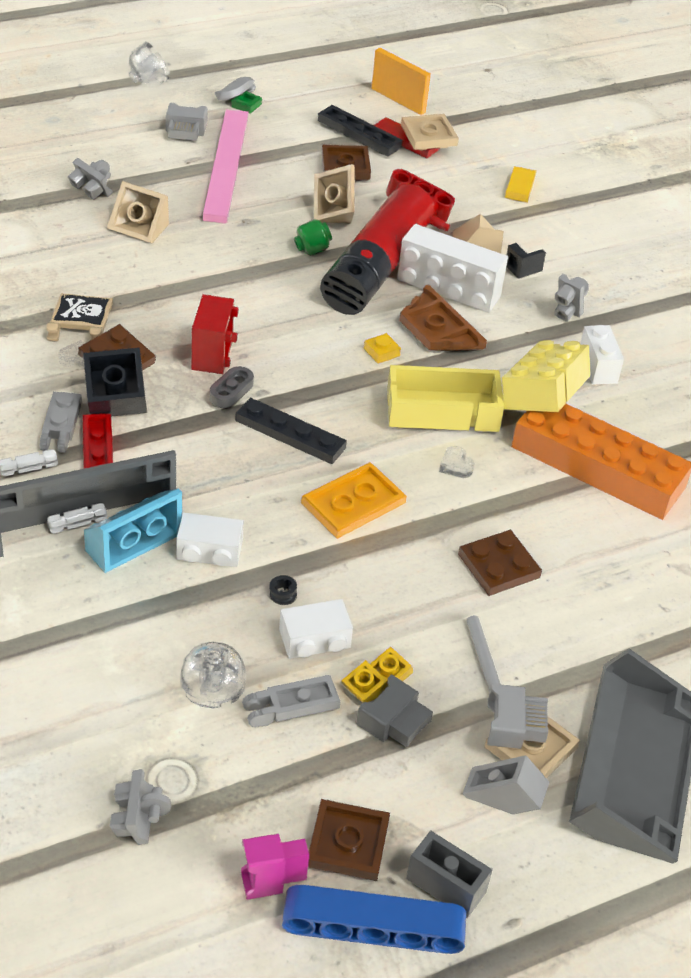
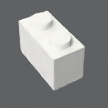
(604, 354)
(209, 539)
(315, 628)

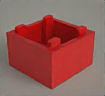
(213, 334)

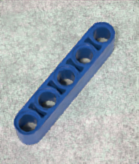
(374, 919)

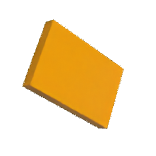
(400, 81)
(353, 499)

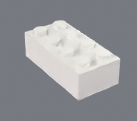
(452, 267)

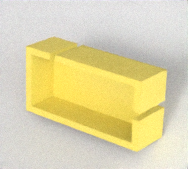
(546, 376)
(444, 398)

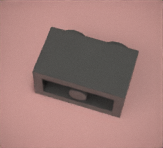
(448, 873)

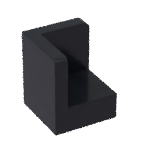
(524, 263)

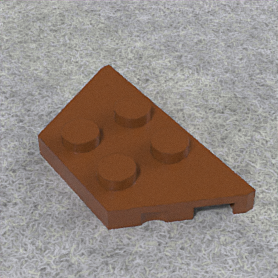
(439, 324)

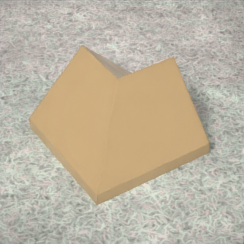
(334, 195)
(139, 213)
(480, 233)

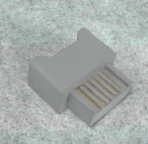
(186, 121)
(516, 717)

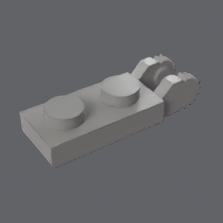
(60, 420)
(291, 700)

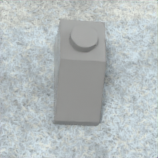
(508, 785)

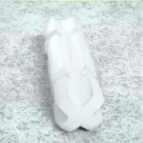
(28, 462)
(76, 518)

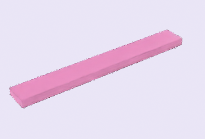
(225, 167)

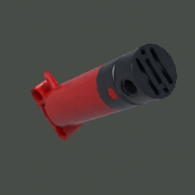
(377, 247)

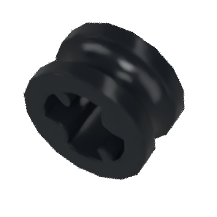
(281, 597)

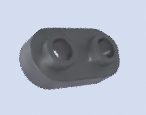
(231, 386)

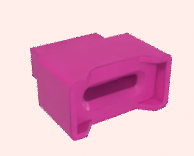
(272, 865)

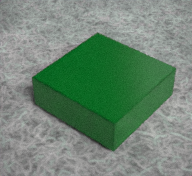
(247, 102)

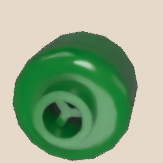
(313, 237)

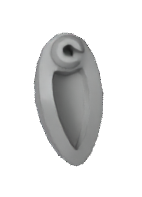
(236, 88)

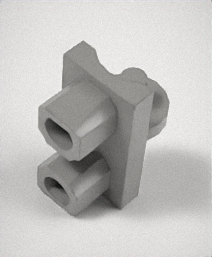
(94, 175)
(570, 297)
(144, 807)

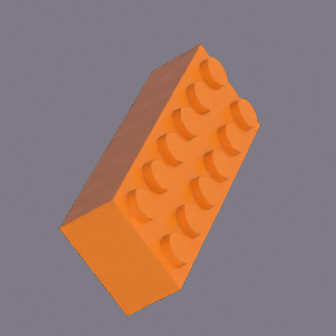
(604, 457)

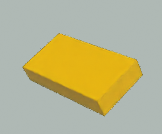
(520, 184)

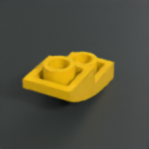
(370, 679)

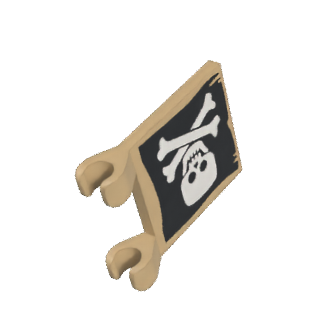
(79, 313)

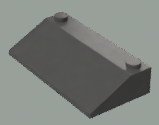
(112, 484)
(636, 760)

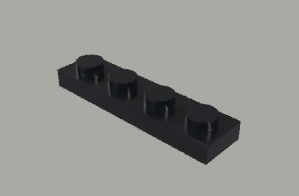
(360, 130)
(291, 430)

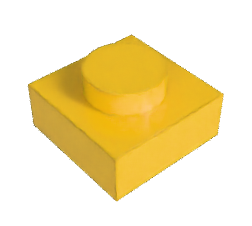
(382, 348)

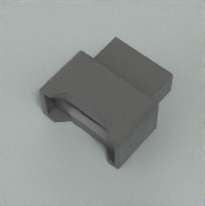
(394, 713)

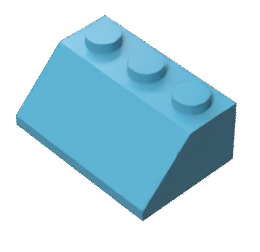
(134, 530)

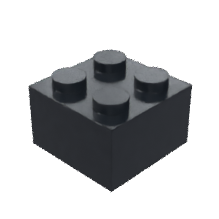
(115, 382)

